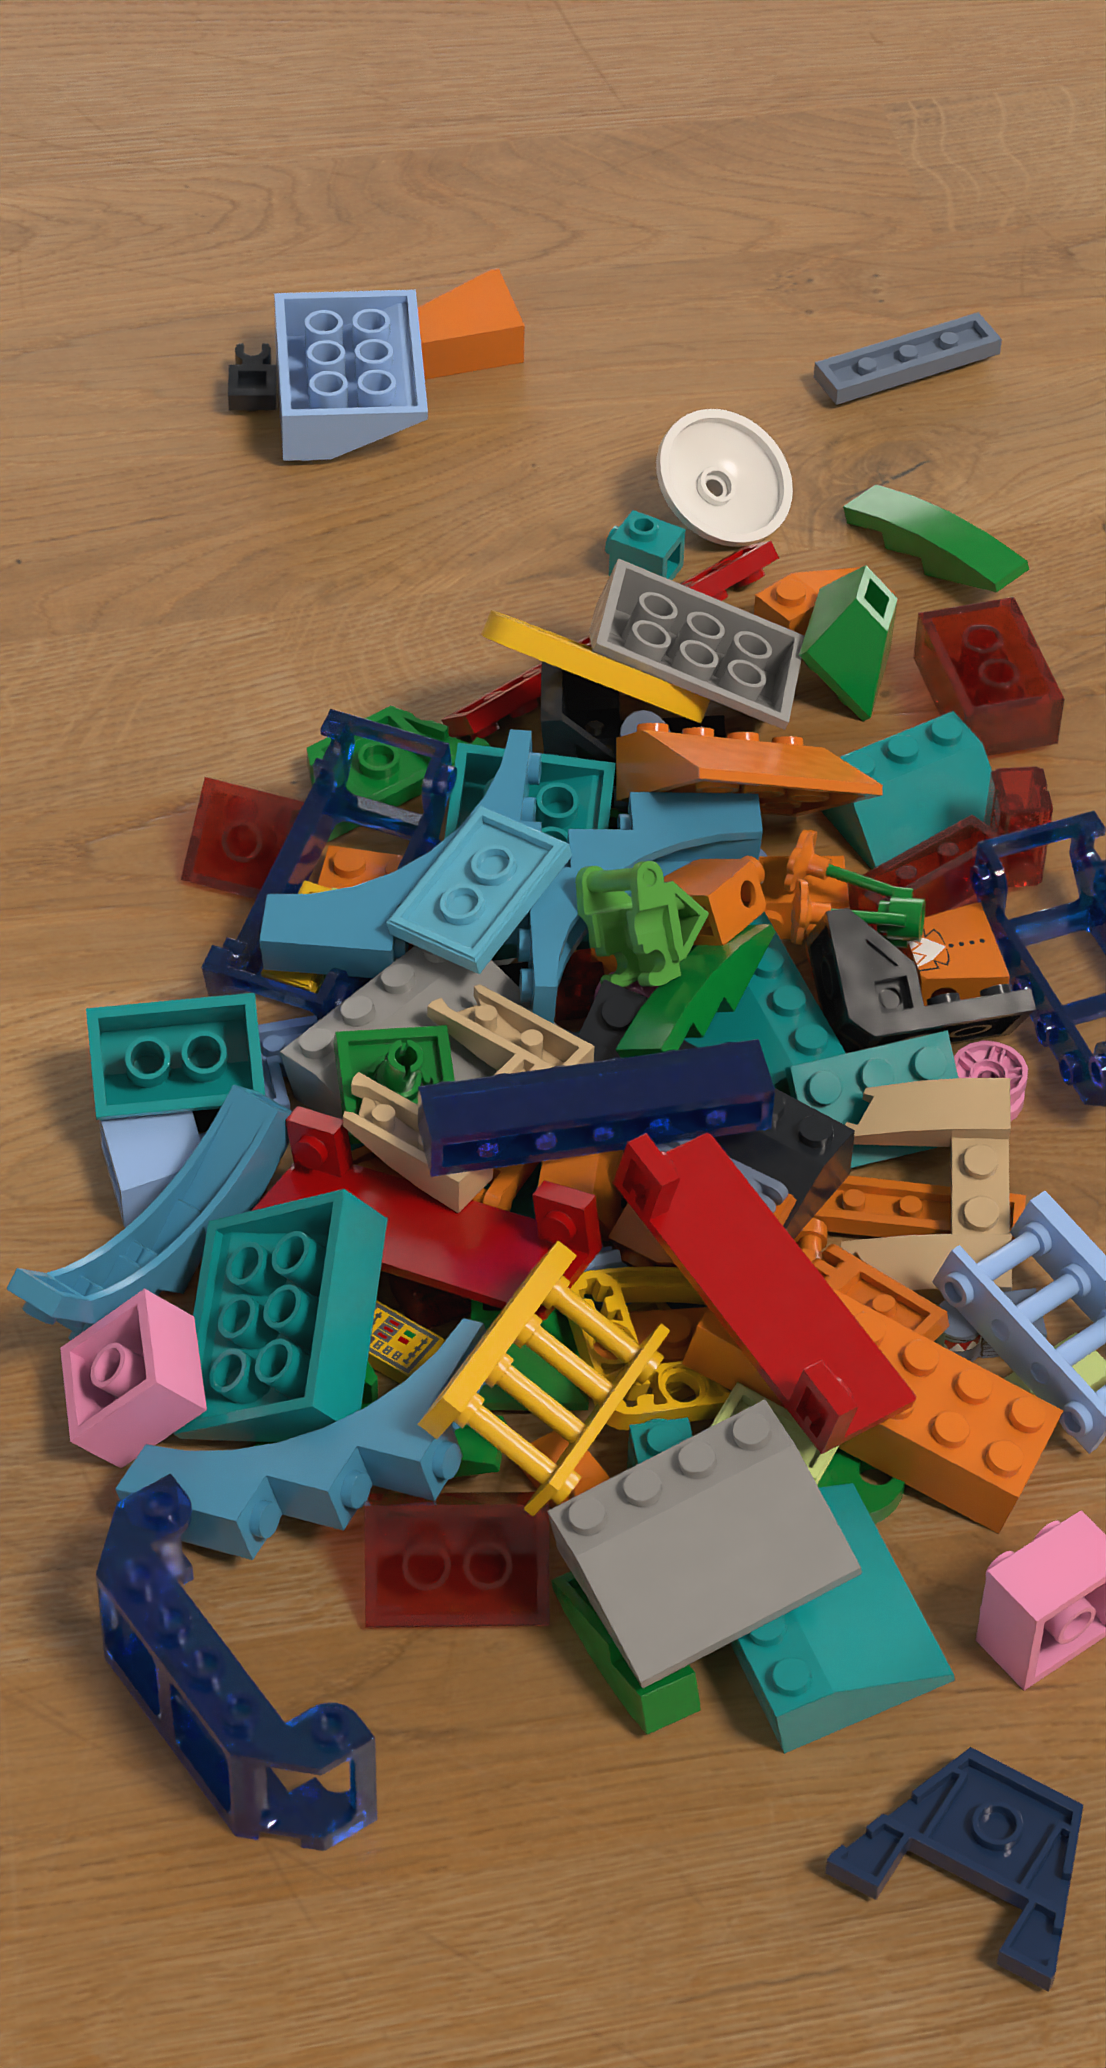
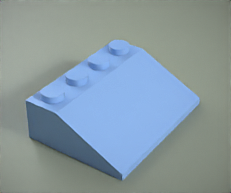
(347, 369)

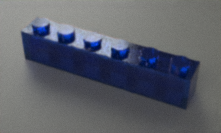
(594, 1107)

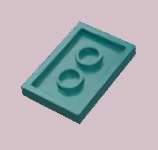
(838, 1083)

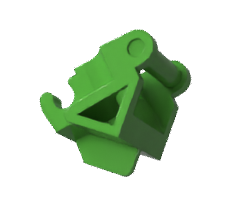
(642, 931)

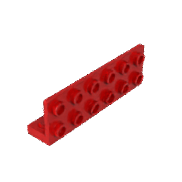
(469, 1253)
(762, 1289)

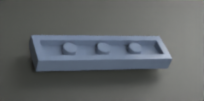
(907, 358)

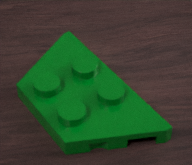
(384, 770)

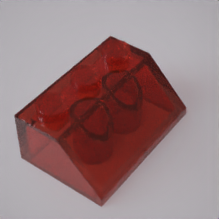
(456, 1560)

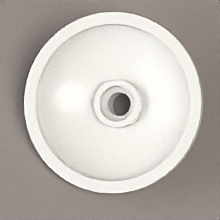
(734, 462)

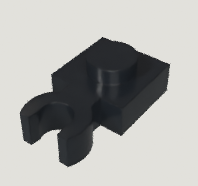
(252, 381)

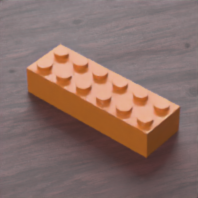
(962, 1440)

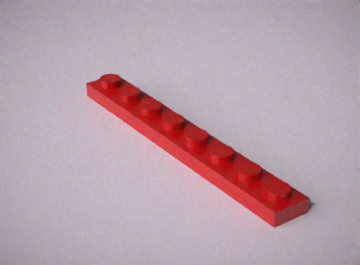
(520, 693)

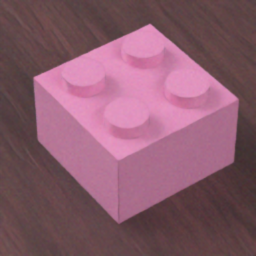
(132, 1378)
(1045, 1600)

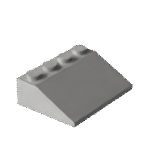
(697, 643)
(391, 1000)
(703, 1543)

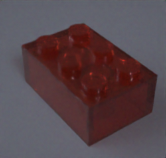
(990, 674)

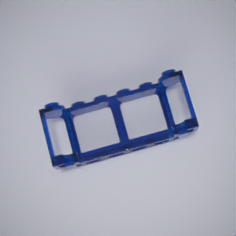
(240, 963)
(1052, 1020)
(206, 1698)

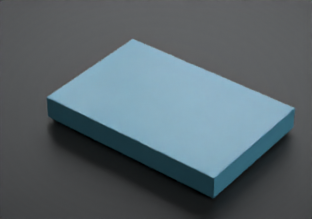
(479, 889)

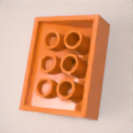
(782, 772)

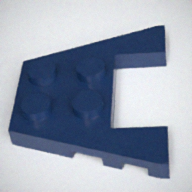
(992, 1832)

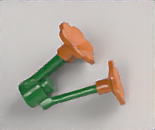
(899, 918)

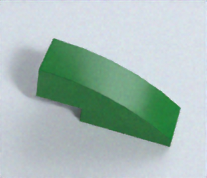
(650, 1707)

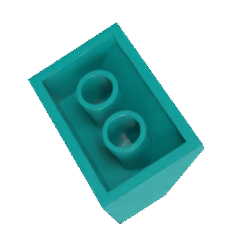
(928, 781)
(173, 1054)

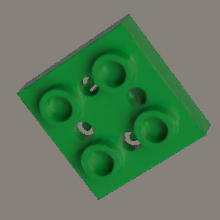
(411, 1055)

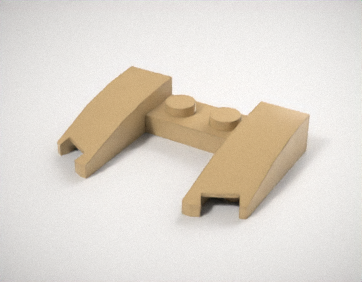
(499, 1035)
(976, 1125)

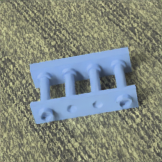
(1077, 1273)

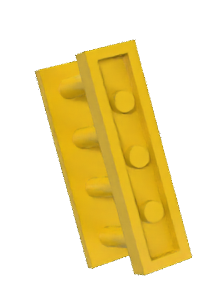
(492, 1365)

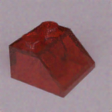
(237, 836)

